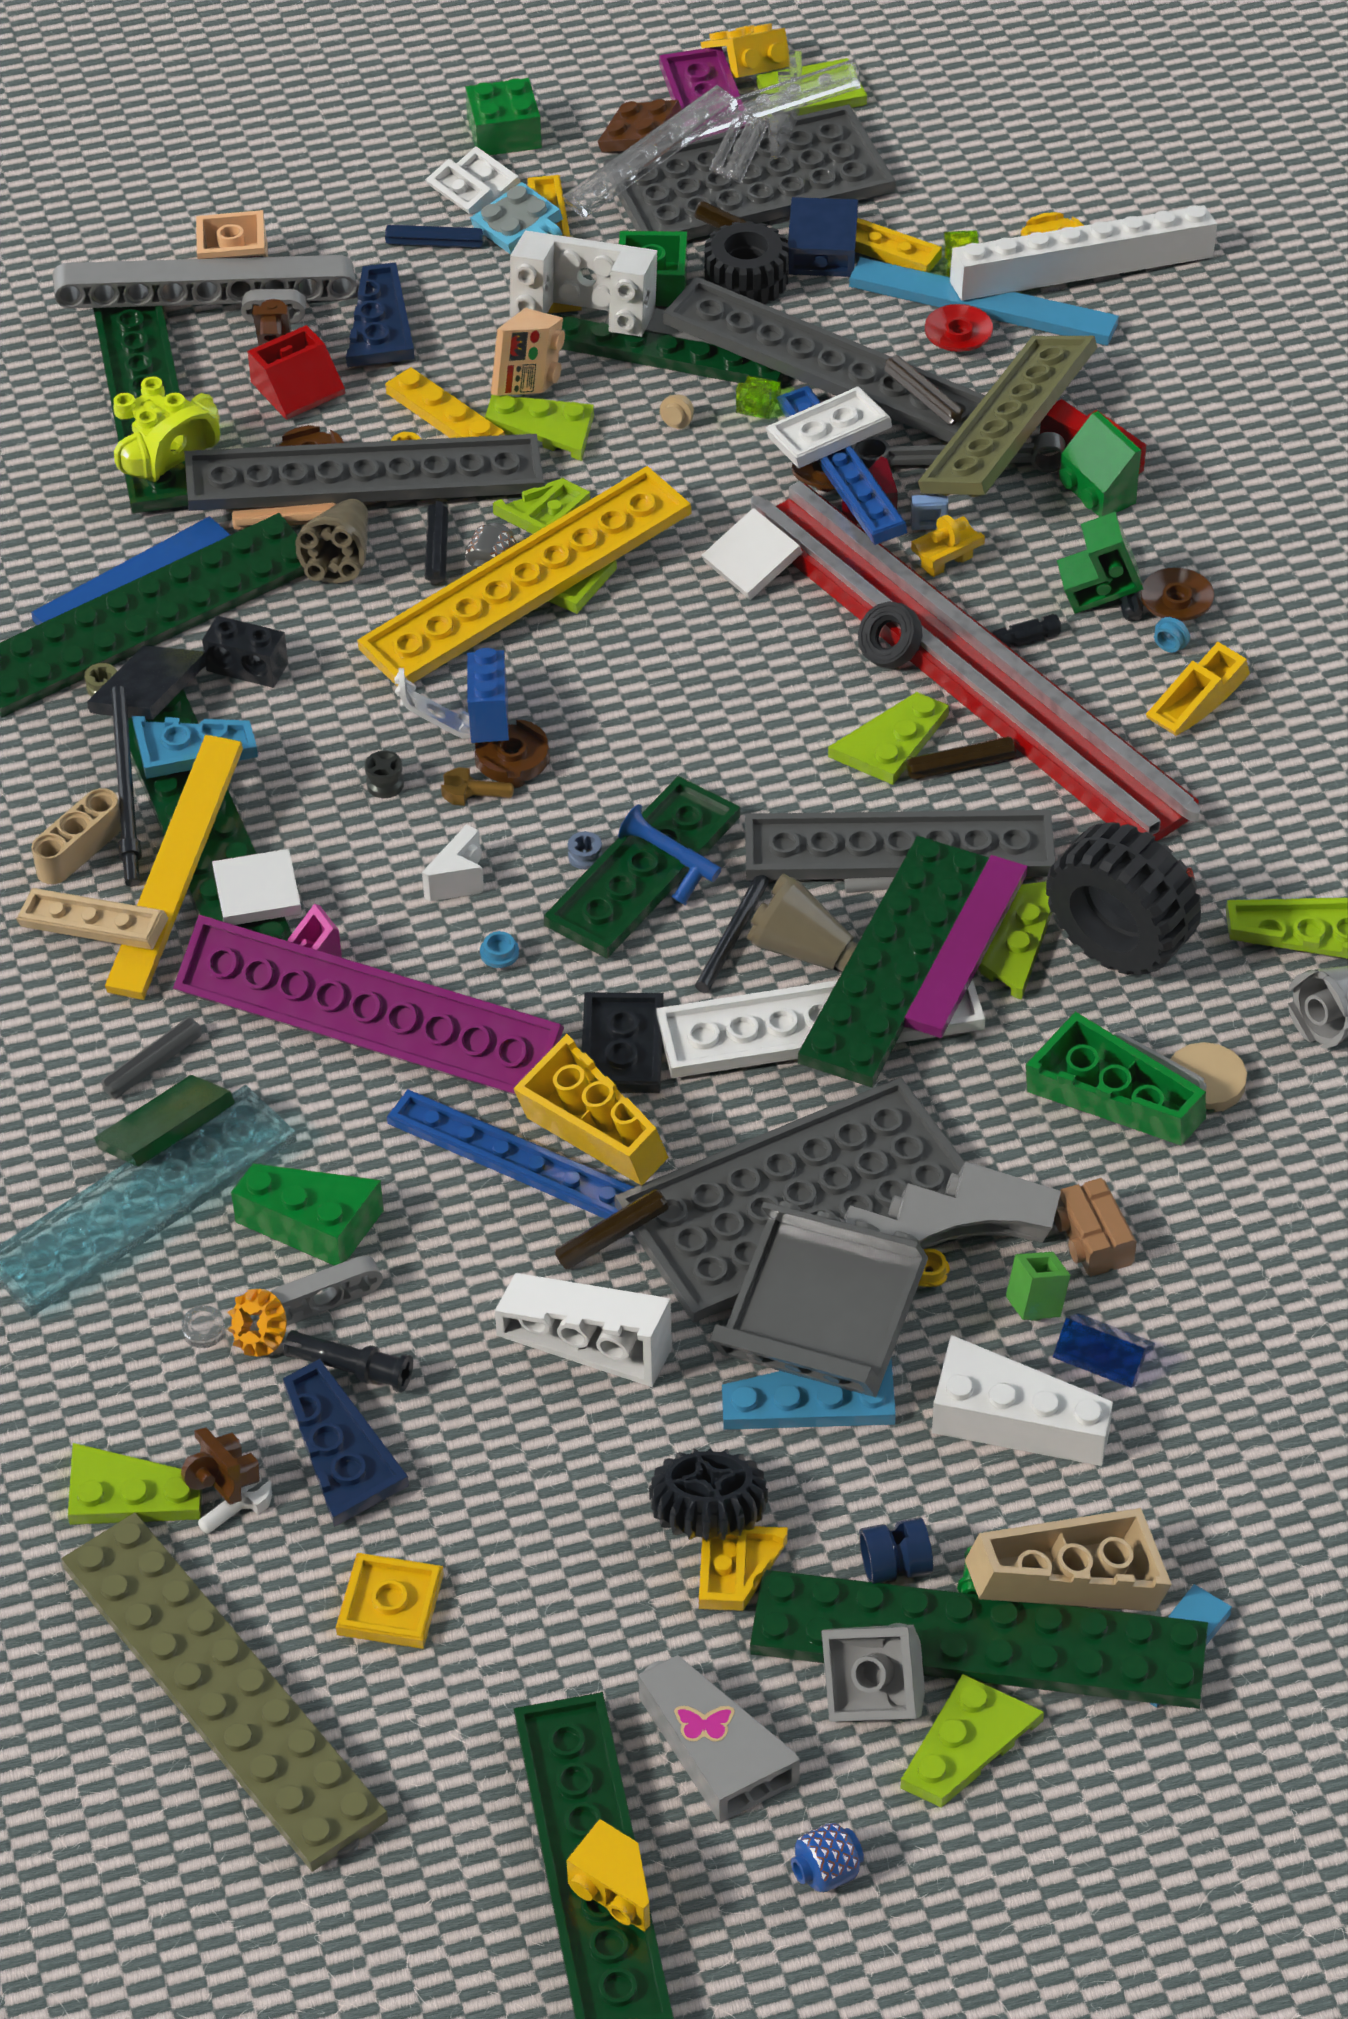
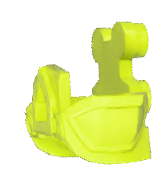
(163, 426)

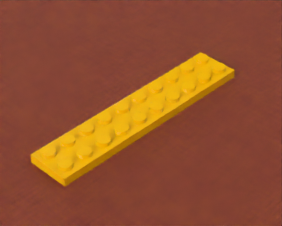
(524, 576)

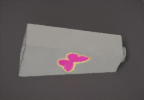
(716, 1741)

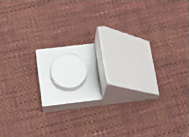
(455, 868)

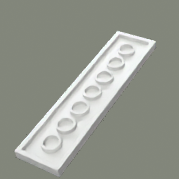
(765, 1027)

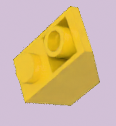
(611, 1872)

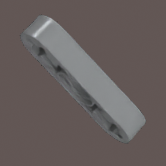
(346, 1283)

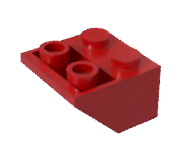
(295, 372)

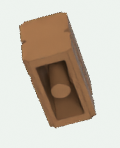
(1095, 1227)

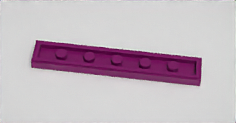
(965, 946)

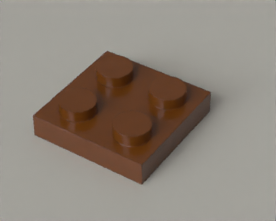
(634, 122)

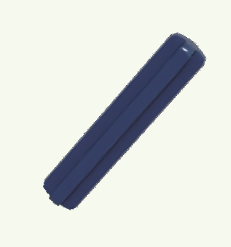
(434, 236)

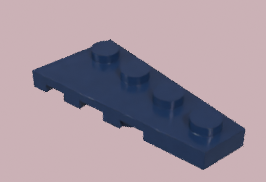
(380, 319)
(342, 1447)

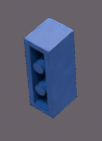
(487, 695)

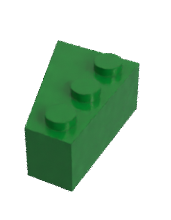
(308, 1209)

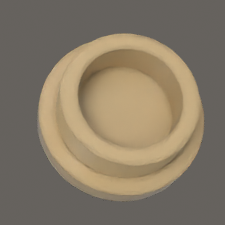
(677, 411)

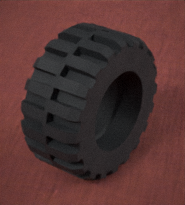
(1123, 898)

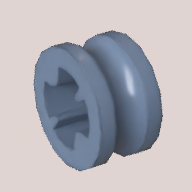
(584, 840)

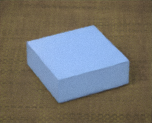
(926, 510)

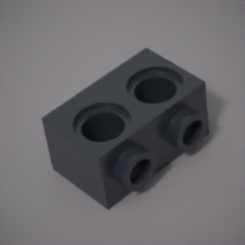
(245, 651)

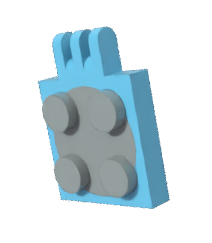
(514, 213)

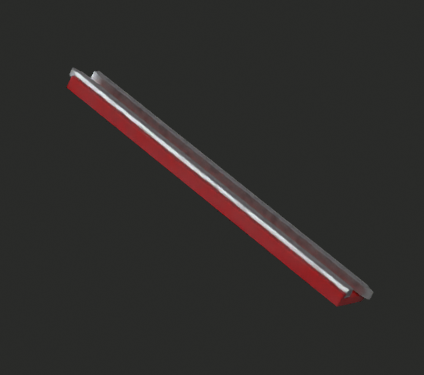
(983, 671)

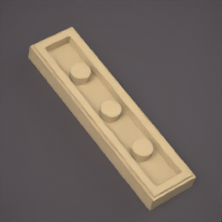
(92, 918)

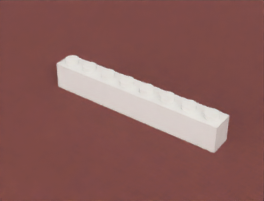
(1082, 252)

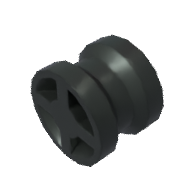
(384, 774)

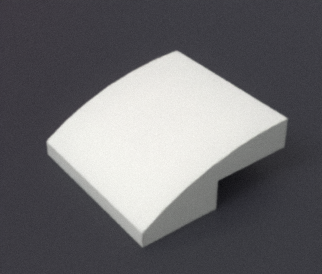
(473, 180)

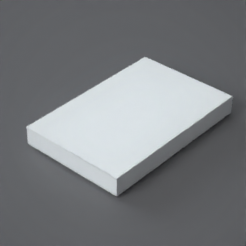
(828, 427)

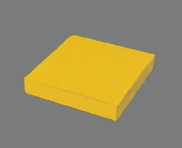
(390, 1600)

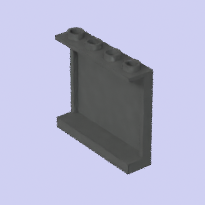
(823, 1299)

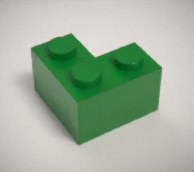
(1104, 569)

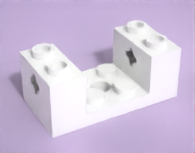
(548, 271)

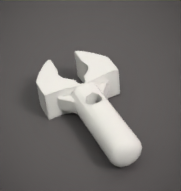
(257, 1501)

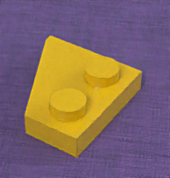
(734, 1566)

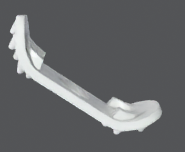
(418, 704)

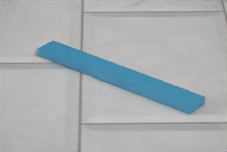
(1007, 307)

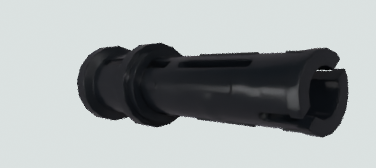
(366, 1363)

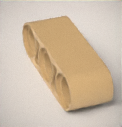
(76, 836)

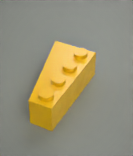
(588, 1111)

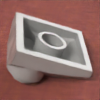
(873, 1673)

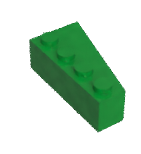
(1115, 1082)

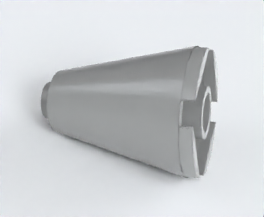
(1321, 1005)

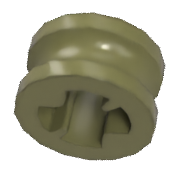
(95, 673)

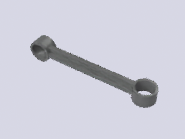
(927, 453)

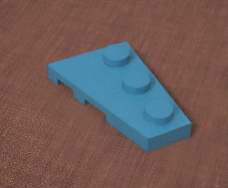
(174, 745)

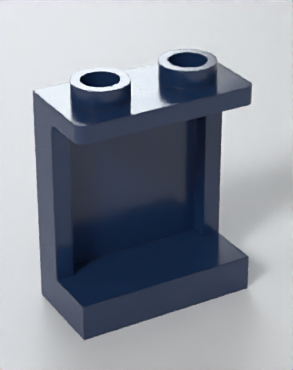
(822, 236)

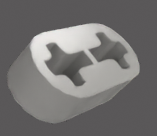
(288, 296)

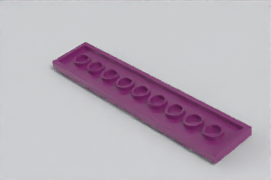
(363, 1005)

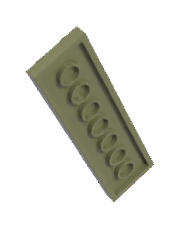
(1007, 416)

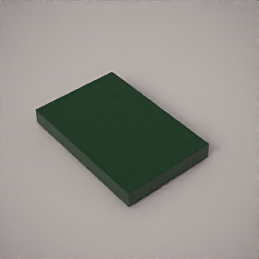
(164, 1120)

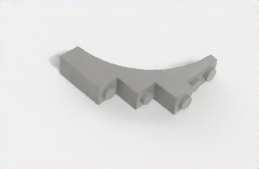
(973, 1205)

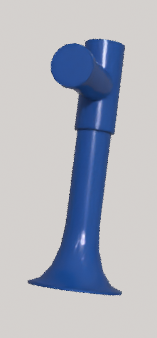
(699, 866)

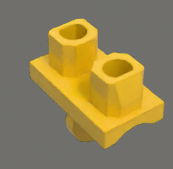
(949, 541)

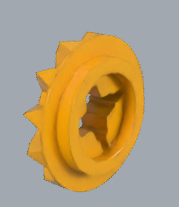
(271, 1322)

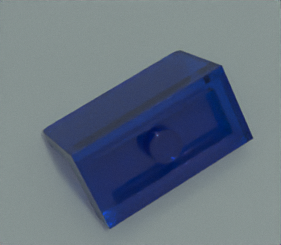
(1102, 1349)

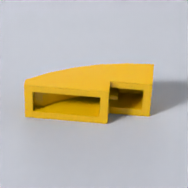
(1199, 689)

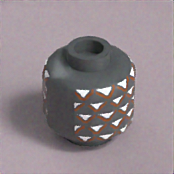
(488, 543)

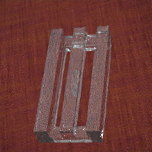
(749, 150)

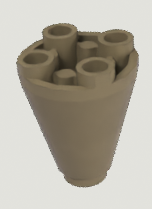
(334, 543)
(800, 927)

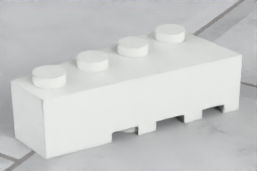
(588, 1325)
(1017, 1407)

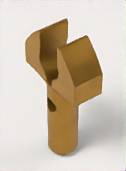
(460, 785)

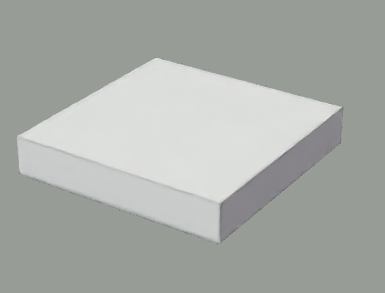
(752, 553)
(257, 887)

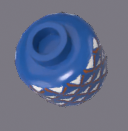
(827, 1857)

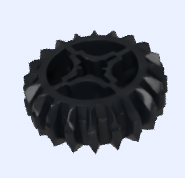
(708, 1494)

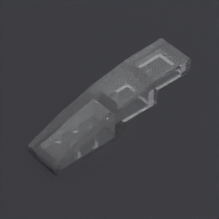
(782, 125)

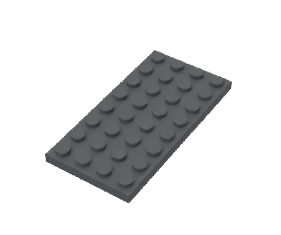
(822, 159)
(822, 1162)

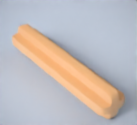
(293, 515)

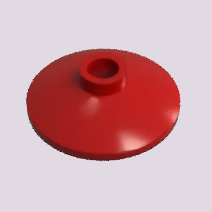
(958, 327)

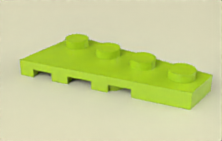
(1292, 924)

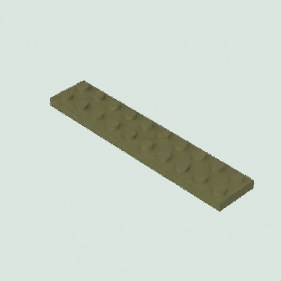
(225, 1692)

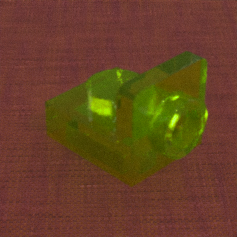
(757, 397)

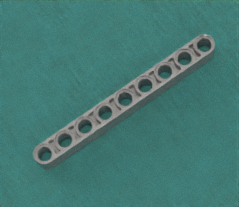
(199, 280)

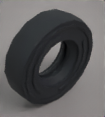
(906, 646)

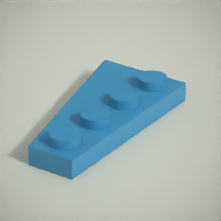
(797, 1402)

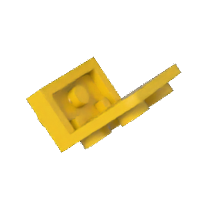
(752, 48)

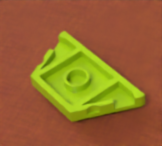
(1018, 939)

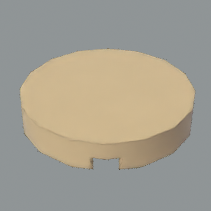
(1220, 1069)

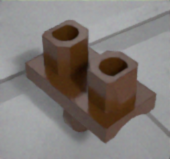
(271, 320)
(220, 1465)

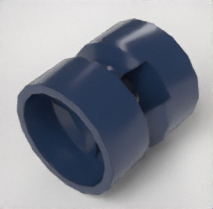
(896, 1550)

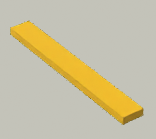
(177, 859)

